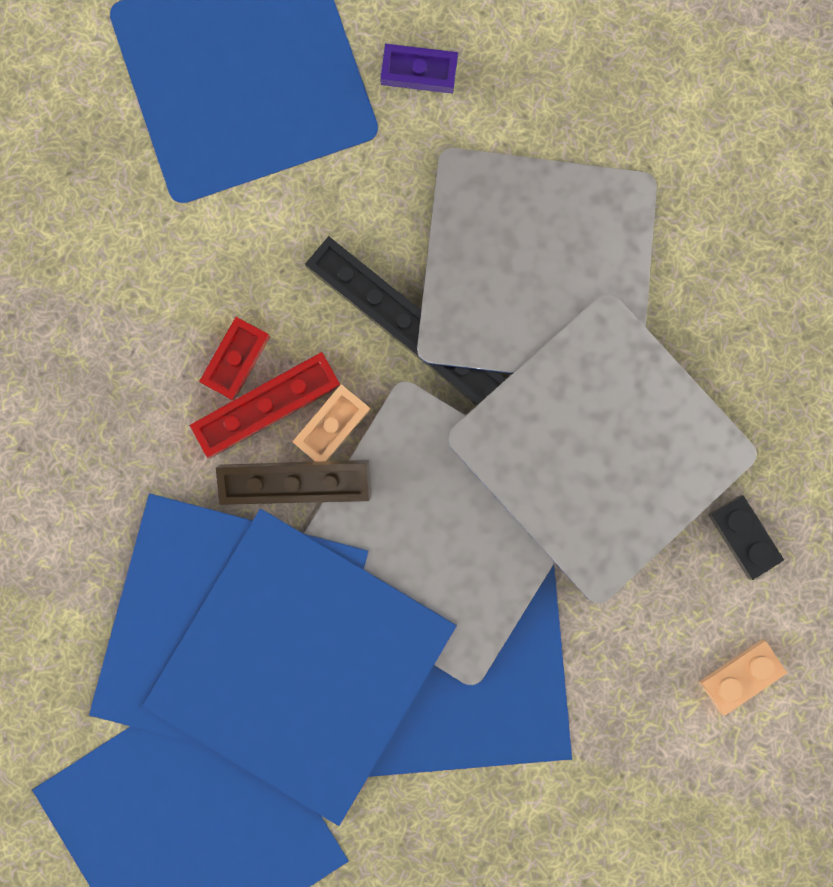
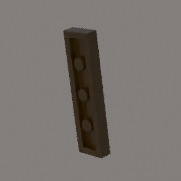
(294, 482)

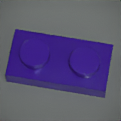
(419, 68)

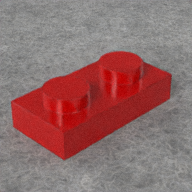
(234, 358)

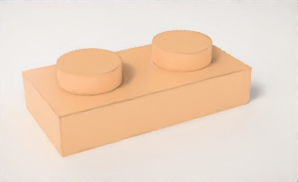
(331, 425)
(743, 677)

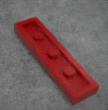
(265, 405)

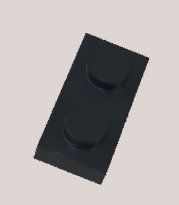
(746, 537)

